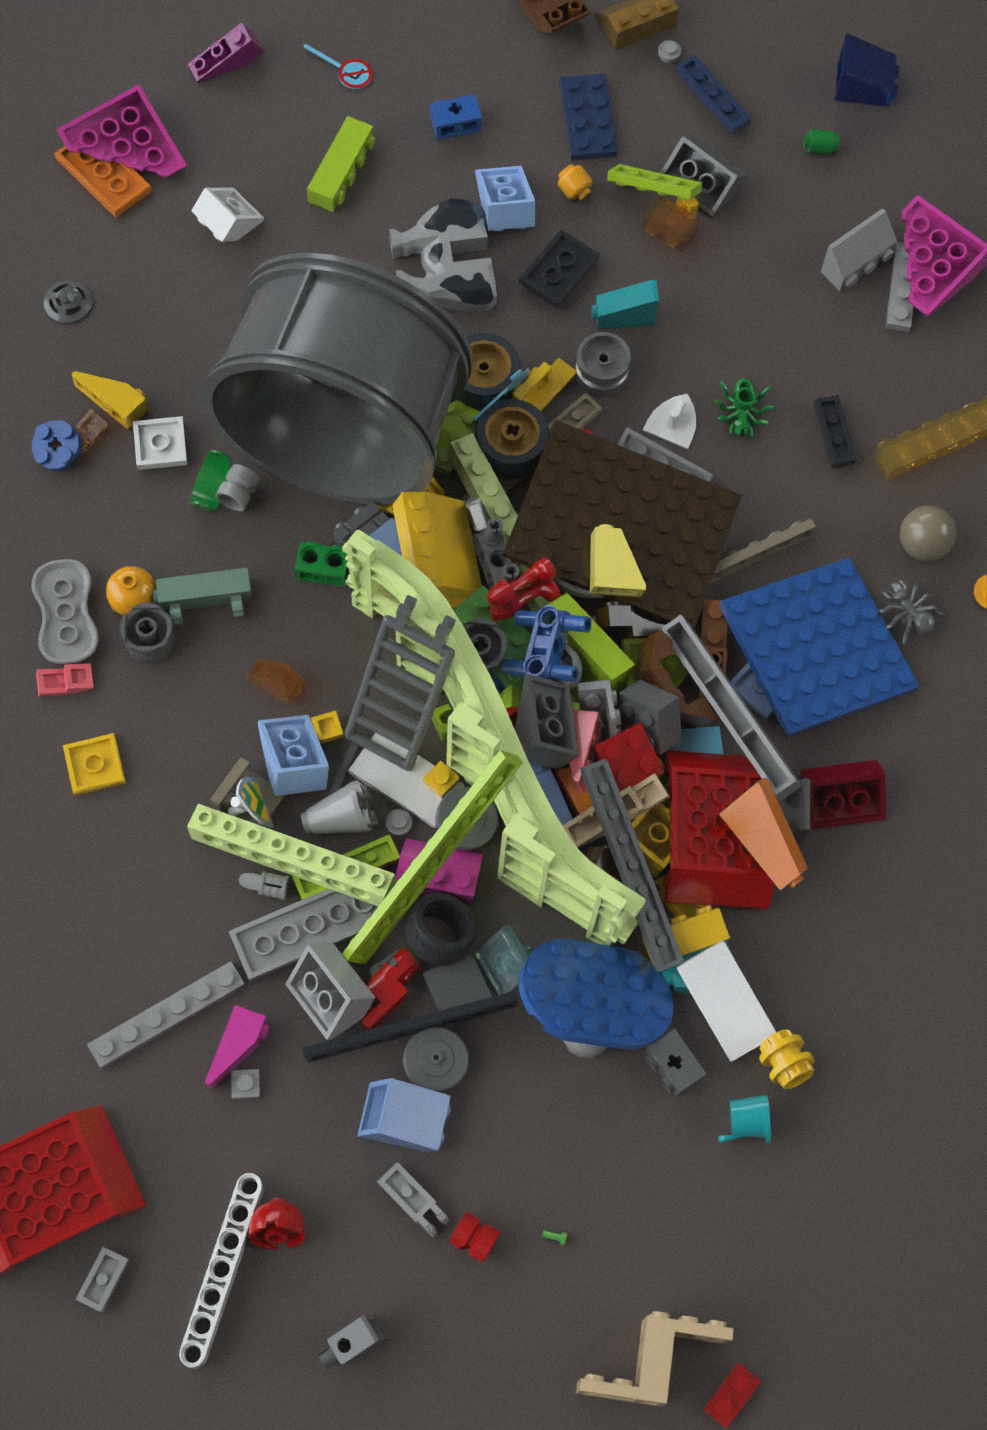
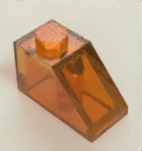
(276, 679)

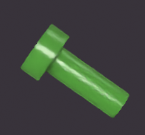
(555, 1236)

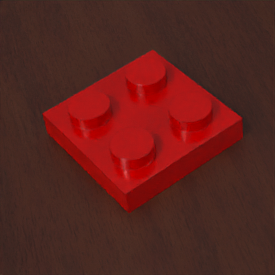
(629, 756)

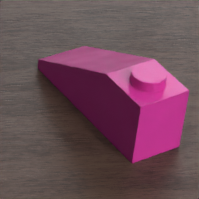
(238, 1042)

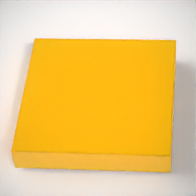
(94, 764)

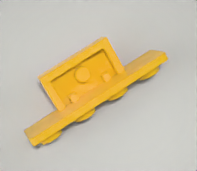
(544, 383)

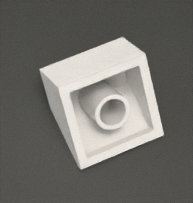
(226, 213)

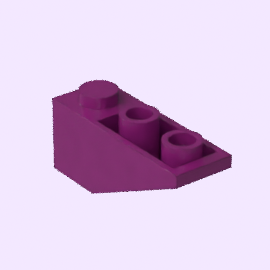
(227, 54)

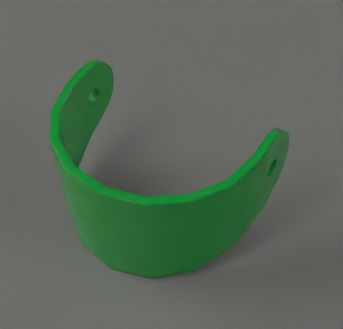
(209, 480)

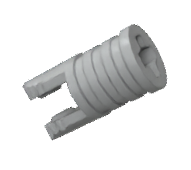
(258, 883)

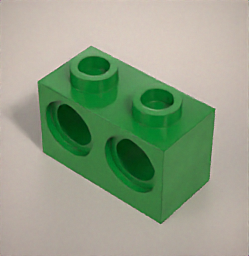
(321, 570)

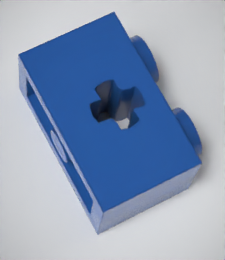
(455, 117)

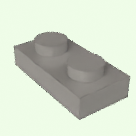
(102, 1279)

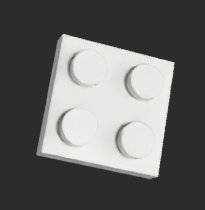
(160, 443)

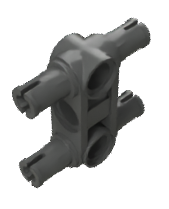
(489, 549)

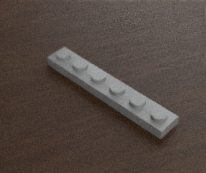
(166, 1015)

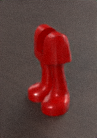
(504, 597)

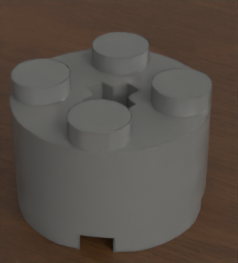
(493, 641)
(144, 646)

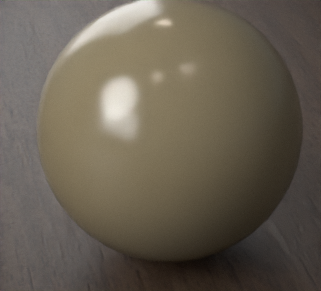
(928, 533)

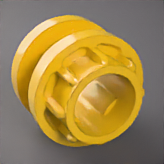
(789, 1064)

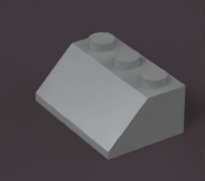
(859, 251)
(329, 989)

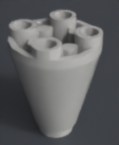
(341, 812)

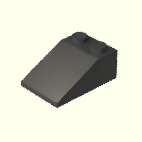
(546, 722)

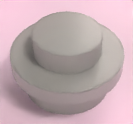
(669, 51)
(398, 822)

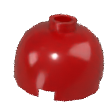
(277, 1224)

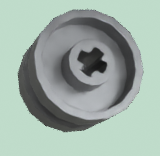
(602, 363)

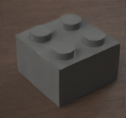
(655, 710)

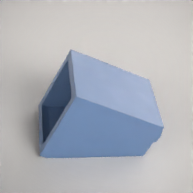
(404, 1115)

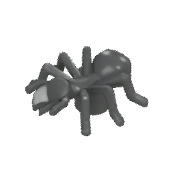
(914, 613)

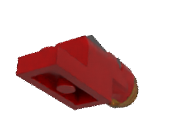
(387, 985)

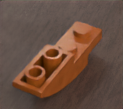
(714, 633)

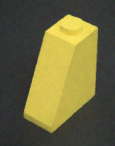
(613, 565)

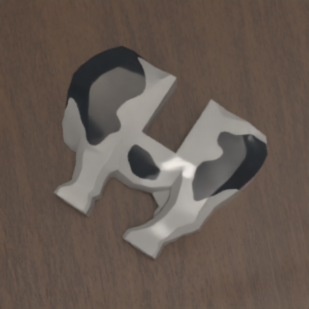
(443, 231)

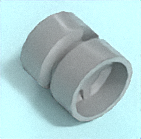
(236, 490)

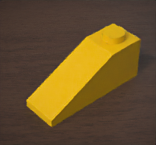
(114, 397)

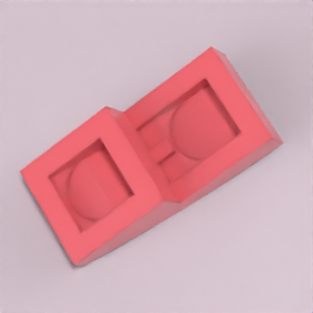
(64, 681)

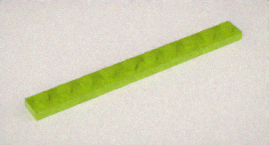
(432, 857)

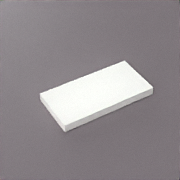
(397, 784)
(726, 1000)

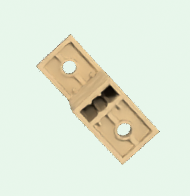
(655, 1359)

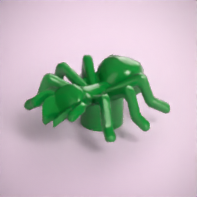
(743, 403)

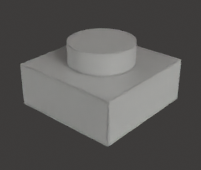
(245, 1084)

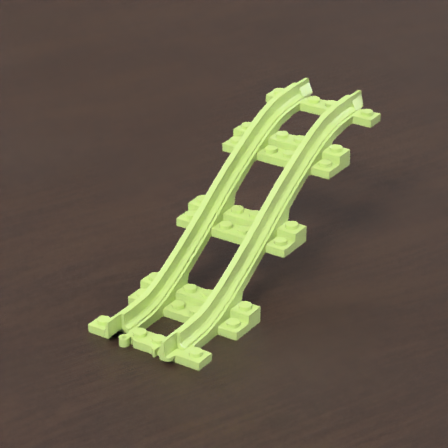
(535, 848)

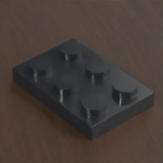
(559, 268)

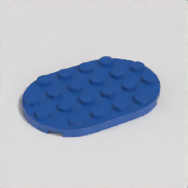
(596, 994)

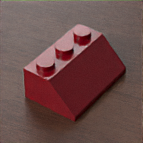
(846, 794)

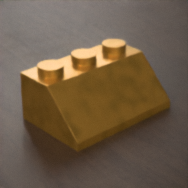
(637, 20)

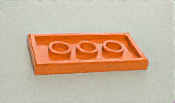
(108, 182)

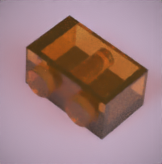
(670, 223)

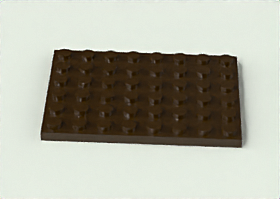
(667, 517)

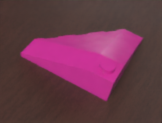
(126, 133)
(940, 255)

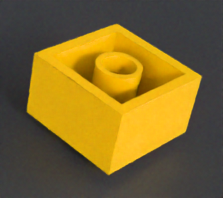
(654, 837)

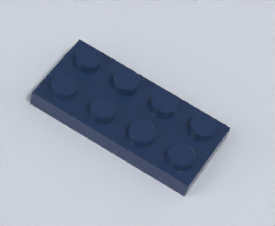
(588, 116)

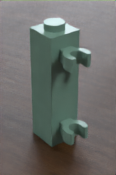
(203, 591)

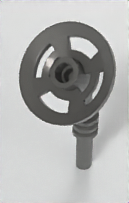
(69, 299)

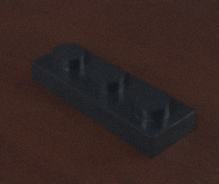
(835, 431)

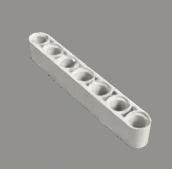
(224, 1284)

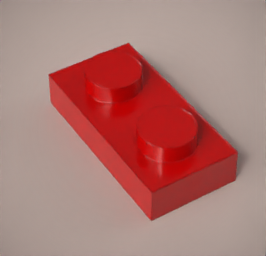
(731, 1395)

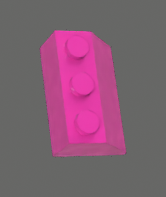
(455, 877)

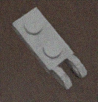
(411, 1197)

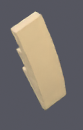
(636, 800)

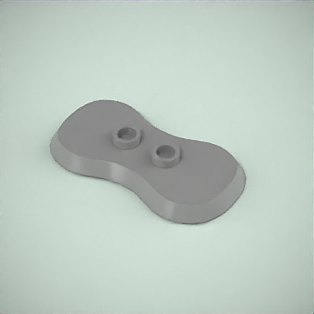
(66, 627)

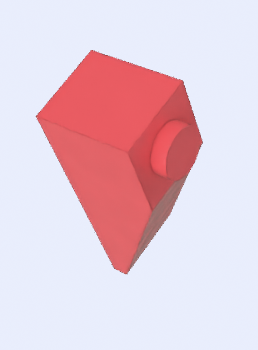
(588, 733)

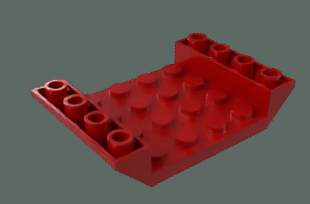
(705, 854)
(61, 1184)

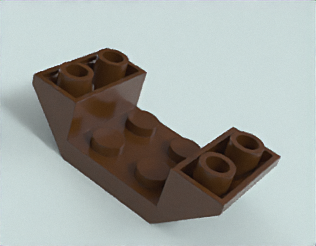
(554, 14)
(651, 671)

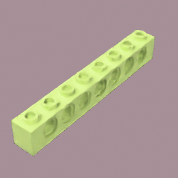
(290, 855)

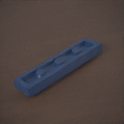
(713, 94)

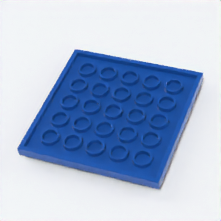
(818, 646)

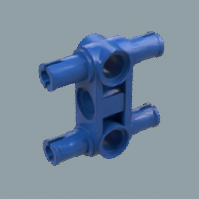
(547, 644)

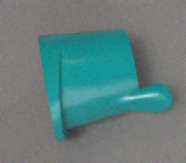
(749, 1119)

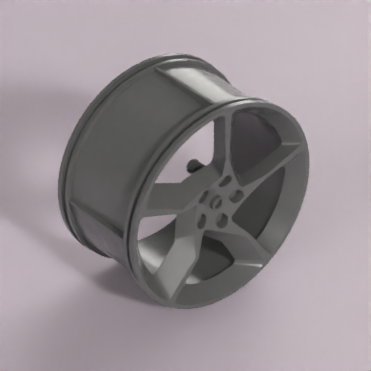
(338, 378)

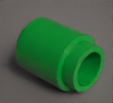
(821, 142)

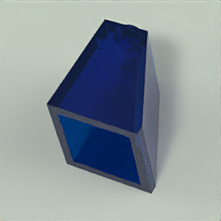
(865, 73)

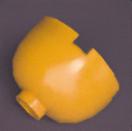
(129, 588)

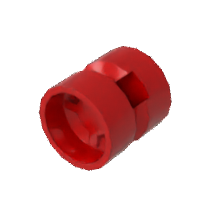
(475, 1237)

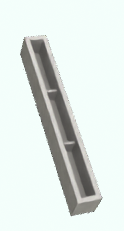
(731, 708)

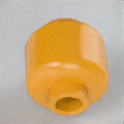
(575, 182)

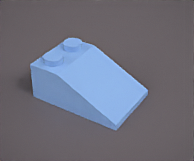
(506, 198)
(293, 755)

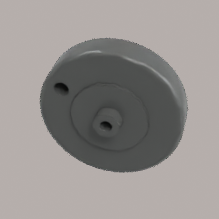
(481, 832)
(436, 1059)

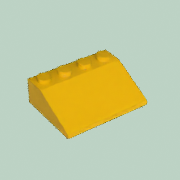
(438, 541)

